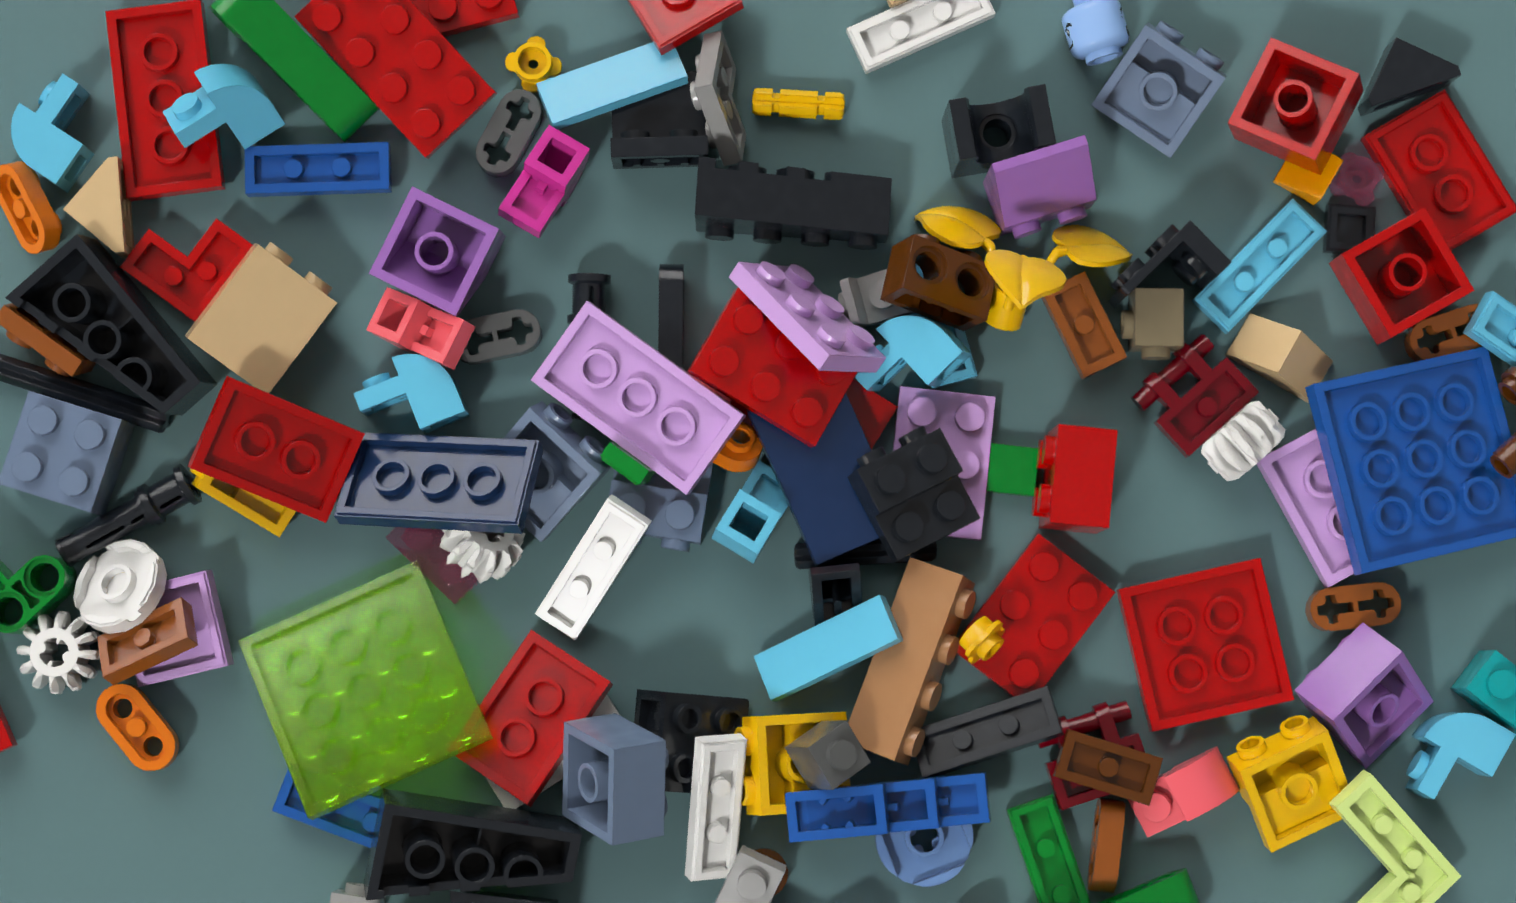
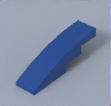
(887, 807)

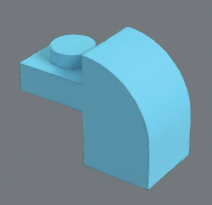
(228, 97)
(42, 138)
(922, 345)
(424, 383)
(752, 514)
(1453, 738)

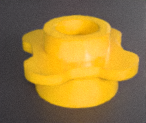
(535, 50)
(982, 639)

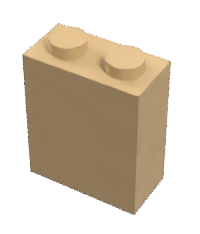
(262, 316)

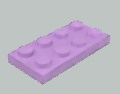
(638, 397)

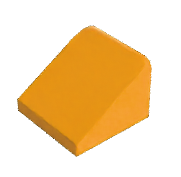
(1305, 183)

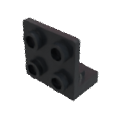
(659, 131)
(1193, 256)
(681, 719)

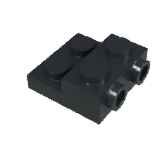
(913, 493)

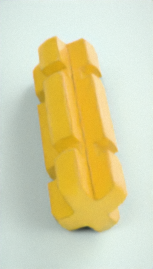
(798, 103)

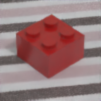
(1296, 106)
(1401, 276)
(1075, 479)

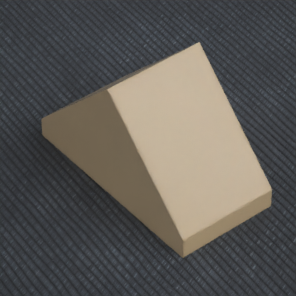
(104, 208)
(1279, 354)

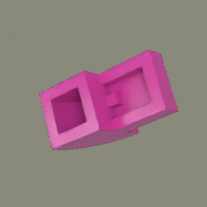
(545, 181)

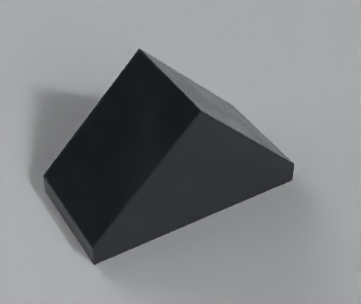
(1405, 74)
(834, 590)

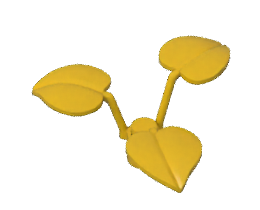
(1018, 277)

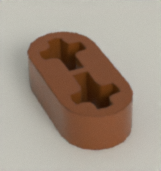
(1437, 324)
(1351, 595)
(1106, 845)

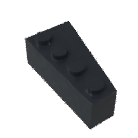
(791, 205)
(111, 323)
(464, 845)

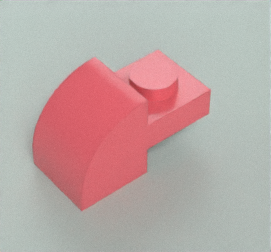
(420, 328)
(1187, 792)

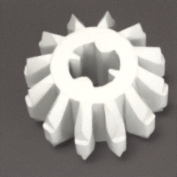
(1243, 441)
(482, 552)
(45, 644)

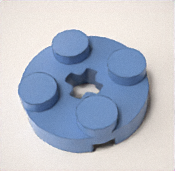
(926, 867)

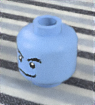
(1095, 30)

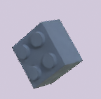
(66, 453)
(614, 778)

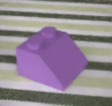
(1041, 187)
(437, 252)
(1365, 694)

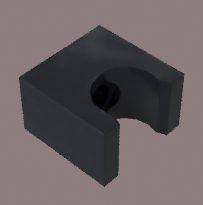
(1022, 118)

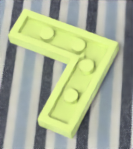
(1414, 864)

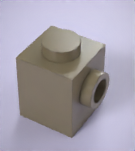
(1154, 322)

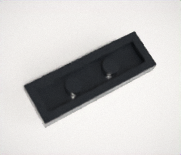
(989, 732)

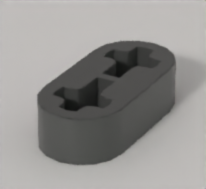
(499, 128)
(502, 348)

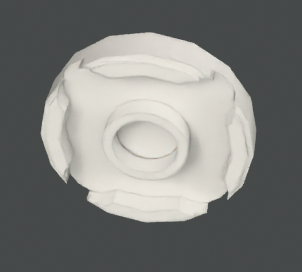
(120, 586)

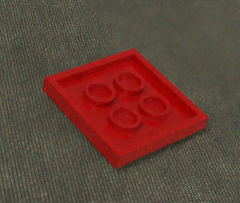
(1205, 644)

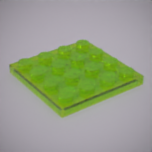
(364, 690)

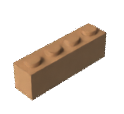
(906, 677)

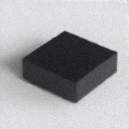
(1347, 227)

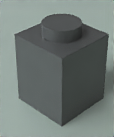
(827, 755)

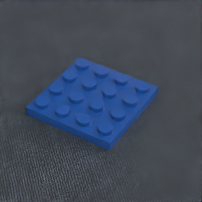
(1414, 459)

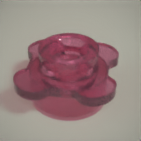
(1357, 166)

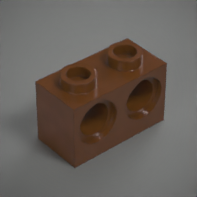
(938, 291)

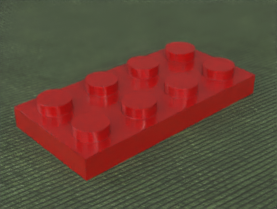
(400, 65)
(152, 66)

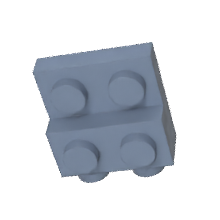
(1160, 87)
(567, 467)
(674, 515)

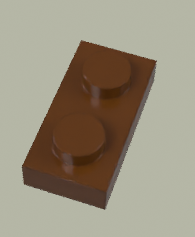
(1107, 767)

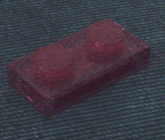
(424, 547)

